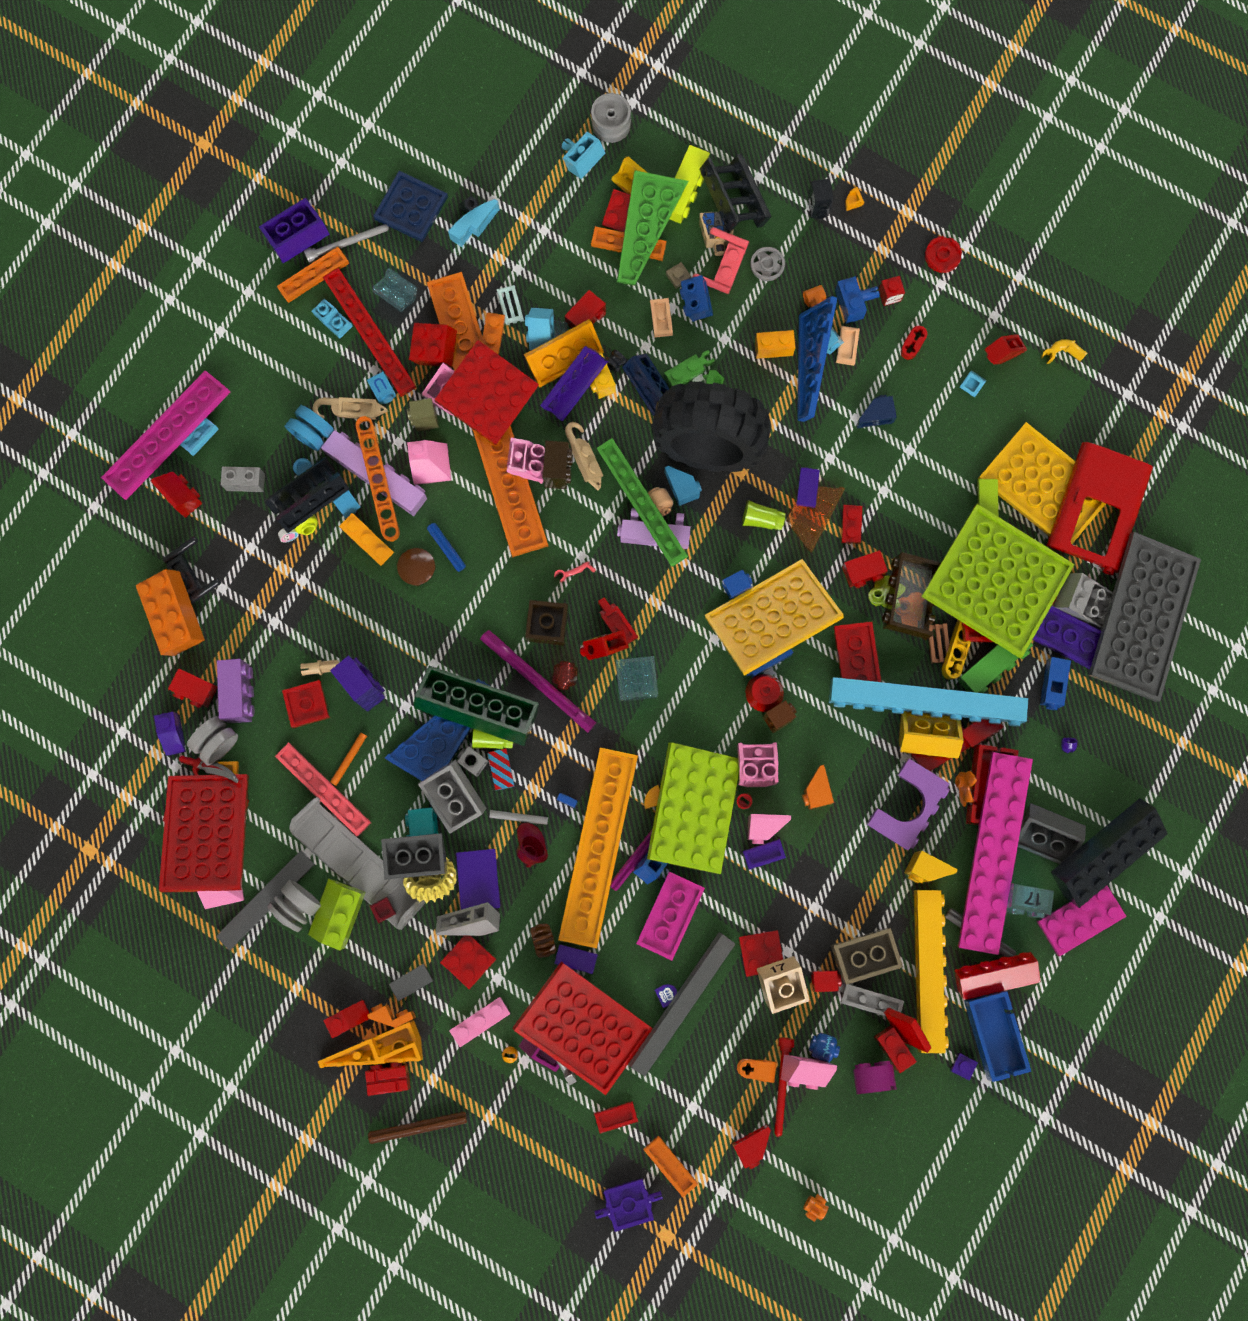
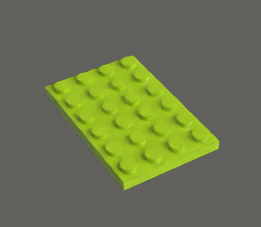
(694, 808)

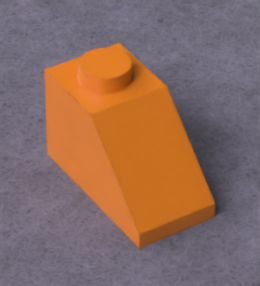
(818, 790)

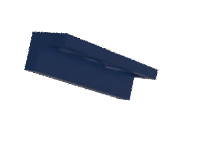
(641, 379)

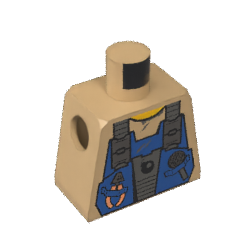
(708, 221)

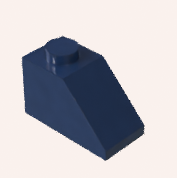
(879, 412)

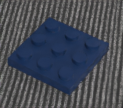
(410, 206)

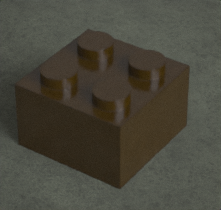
(556, 465)
(547, 622)

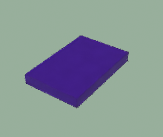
(478, 878)

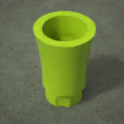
(762, 516)
(485, 740)

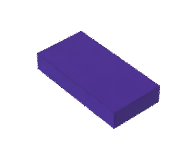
(808, 487)
(764, 854)
(576, 958)

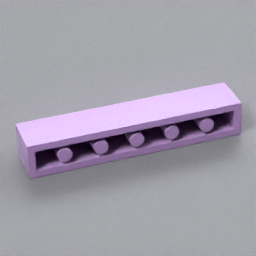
(351, 457)

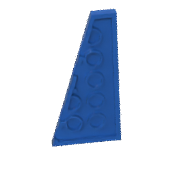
(814, 338)
(430, 747)

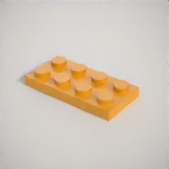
(557, 355)

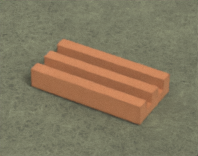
(937, 627)

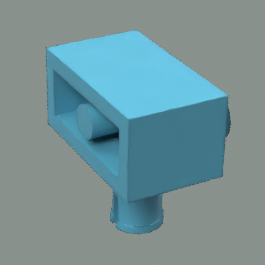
(583, 154)
(540, 327)

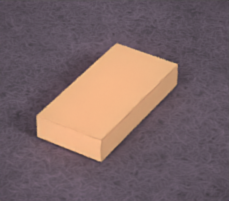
(847, 351)

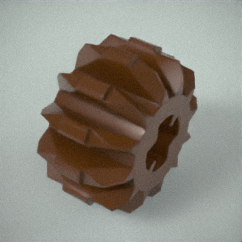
(543, 940)

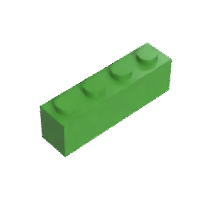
(989, 669)

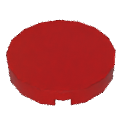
(943, 254)

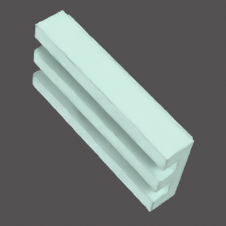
(514, 319)

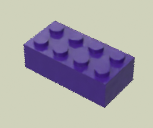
(358, 682)

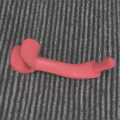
(574, 571)

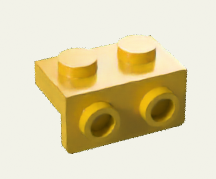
(625, 175)

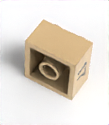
(783, 984)

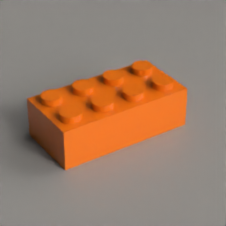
(170, 612)

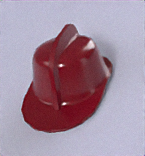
(531, 845)

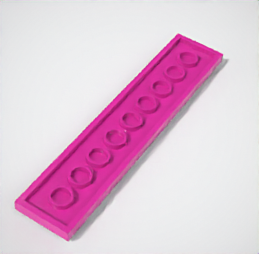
(995, 853)

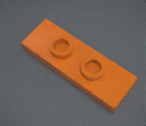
(670, 1166)

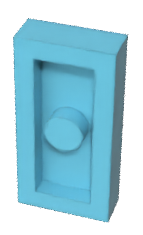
(199, 436)

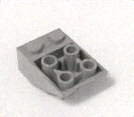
(1084, 599)

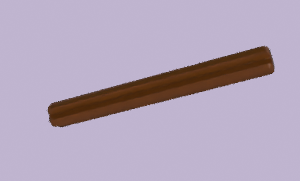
(417, 1127)

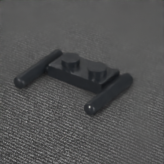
(178, 562)

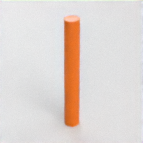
(348, 759)

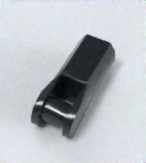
(468, 204)

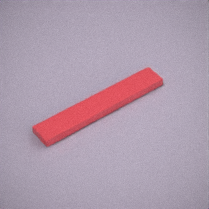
(322, 788)

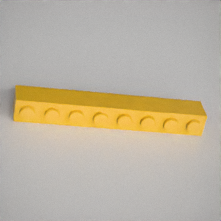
(929, 968)

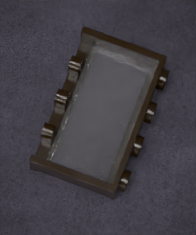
(905, 607)

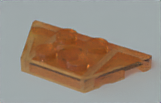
(810, 521)

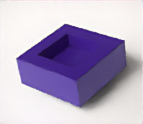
(963, 1066)

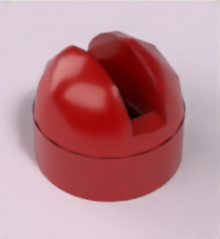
(741, 803)

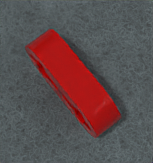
(910, 341)

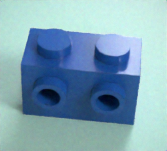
(696, 298)

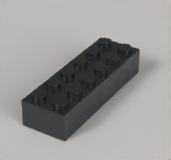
(1109, 852)

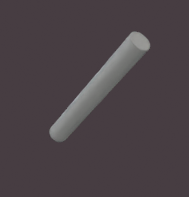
(518, 817)

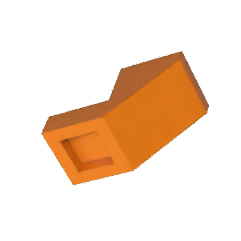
(385, 1016)

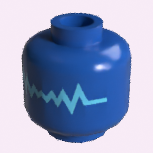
(824, 1047)

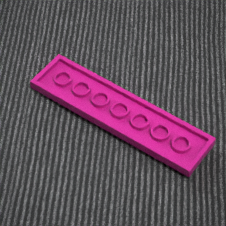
(165, 435)

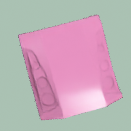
(526, 459)
(758, 765)

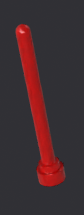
(786, 1046)

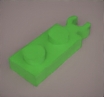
(688, 369)

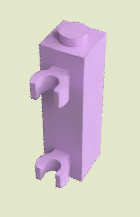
(636, 532)

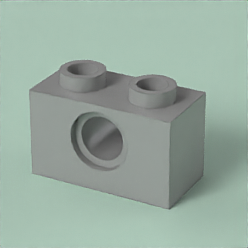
(243, 479)

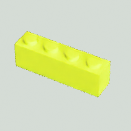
(690, 172)

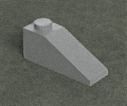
(470, 921)

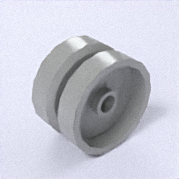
(611, 117)
(212, 740)

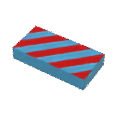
(501, 769)

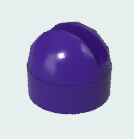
(1069, 745)

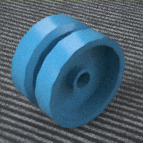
(309, 428)

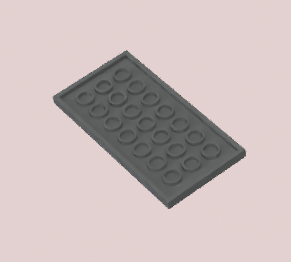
(1145, 617)

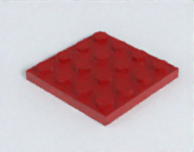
(486, 392)

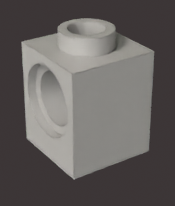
(480, 763)

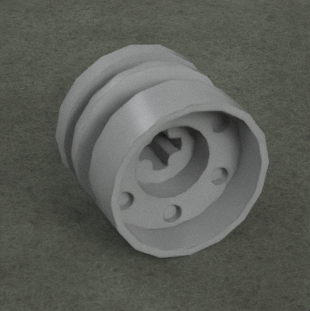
(296, 903)

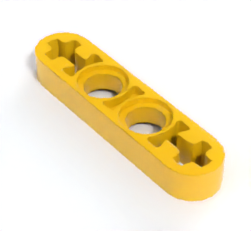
(963, 646)

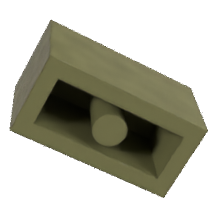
(423, 414)

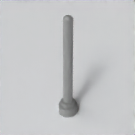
(313, 254)

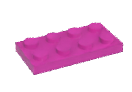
(670, 916)
(1074, 925)

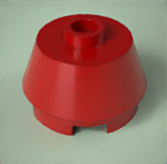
(764, 692)

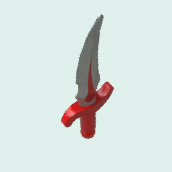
(217, 769)

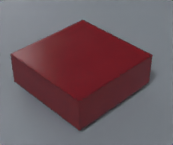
(382, 909)

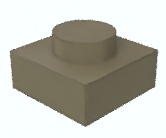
(677, 274)

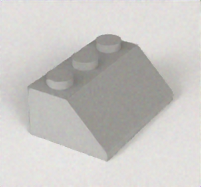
(452, 796)

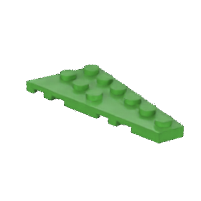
(649, 209)

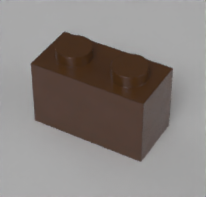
(780, 716)

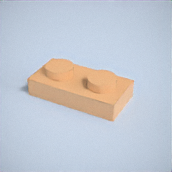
(661, 317)

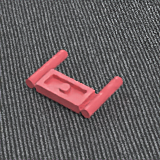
(730, 263)

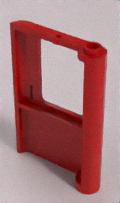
(1108, 479)

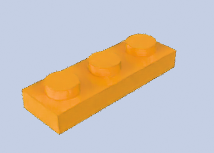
(366, 539)

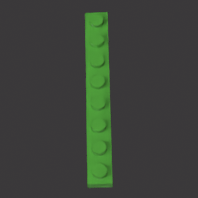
(642, 502)

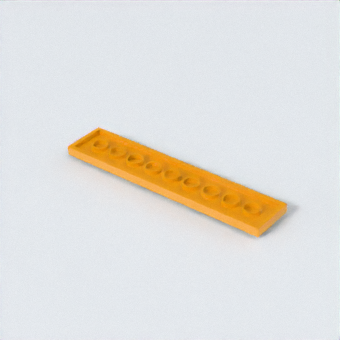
(598, 848)

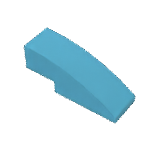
(473, 222)

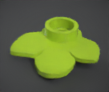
(881, 588)

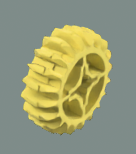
(431, 886)

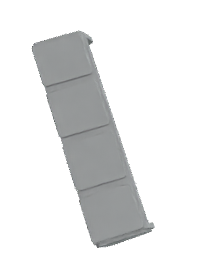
(352, 860)

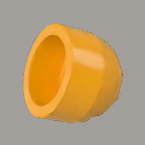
(510, 1050)

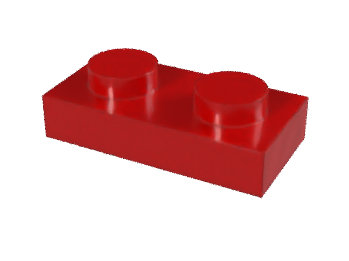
(851, 524)

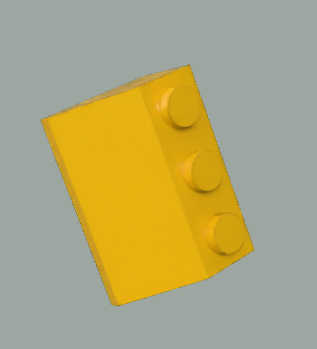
(930, 735)

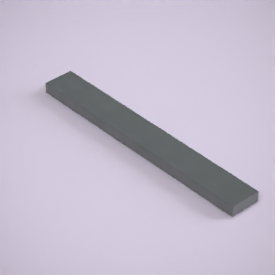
(681, 1004)

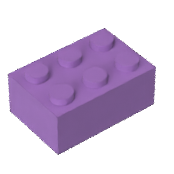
(235, 691)

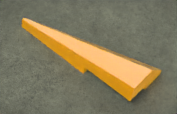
(395, 1045)

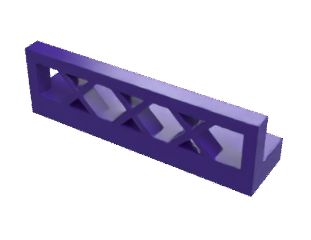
(575, 384)

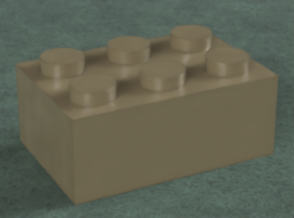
(866, 956)

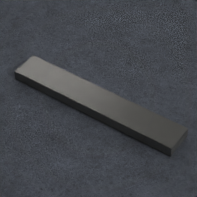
(257, 907)

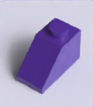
(170, 733)

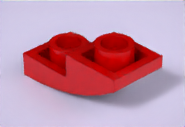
(980, 731)

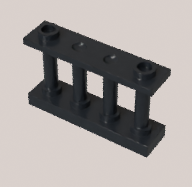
(749, 190)
(310, 503)

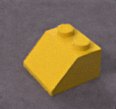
(927, 868)

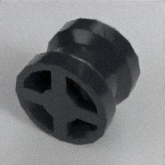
(615, 361)

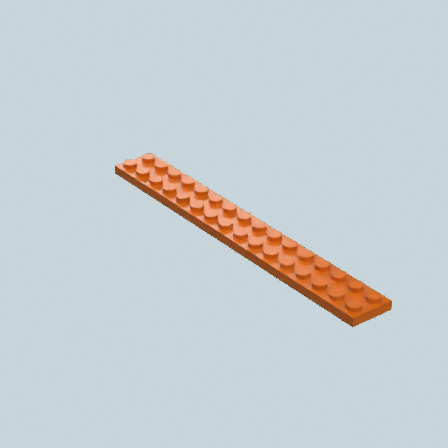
(509, 491)

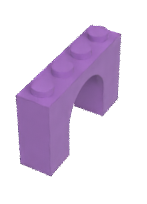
(931, 789)

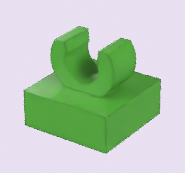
(713, 376)

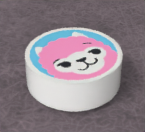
(287, 537)

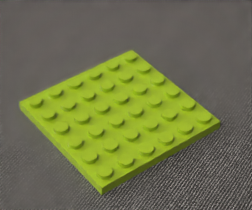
(998, 581)

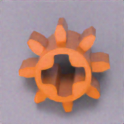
(815, 1207)

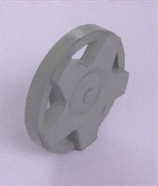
(767, 264)

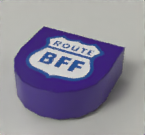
(666, 994)

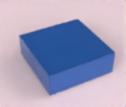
(567, 800)

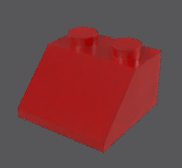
(177, 493)

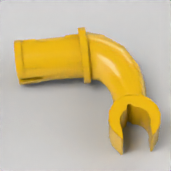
(1067, 346)

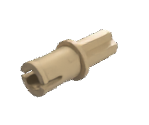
(318, 667)

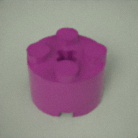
(875, 1078)

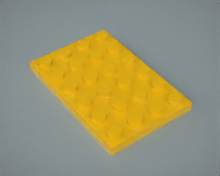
(1034, 479)
(773, 616)

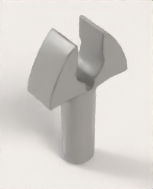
(569, 1075)

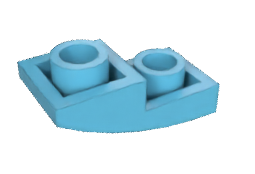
(332, 318)

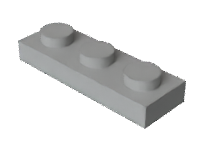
(869, 1000)

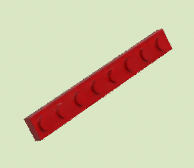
(369, 332)

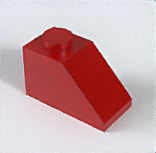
(1005, 349)
(347, 1019)
(752, 1147)

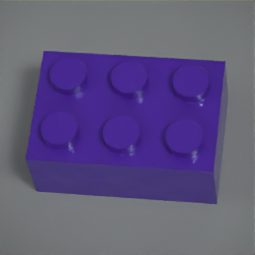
(294, 230)

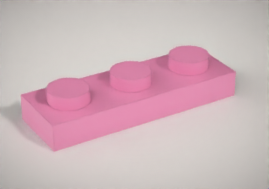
(479, 1022)

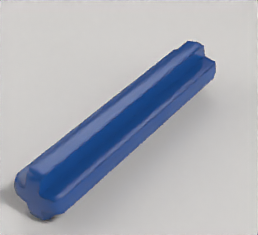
(446, 547)

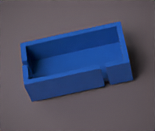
(997, 1036)

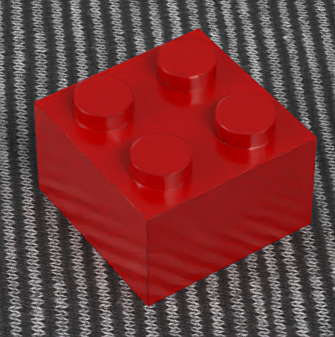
(433, 344)

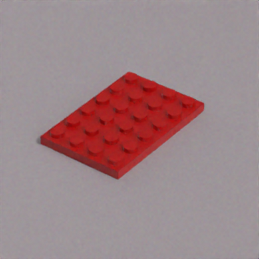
(204, 833)
(582, 1028)

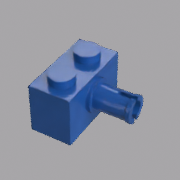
(852, 299)

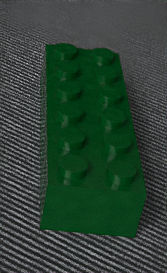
(476, 705)

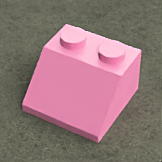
(806, 1071)

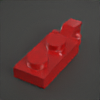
(616, 620)

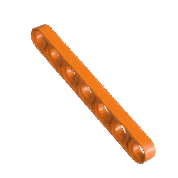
(383, 486)

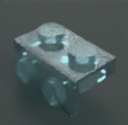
(395, 290)

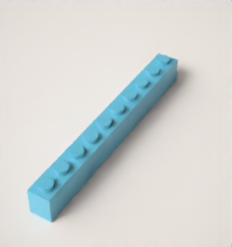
(928, 700)

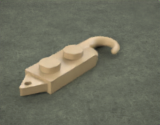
(351, 407)
(584, 456)

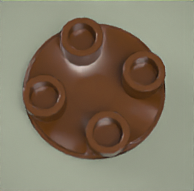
(416, 566)

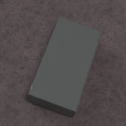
(411, 982)

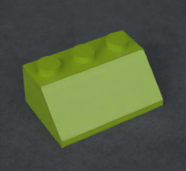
(336, 915)

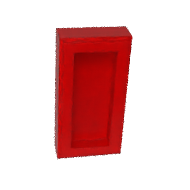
(616, 1117)

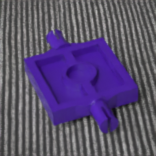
(628, 1204)

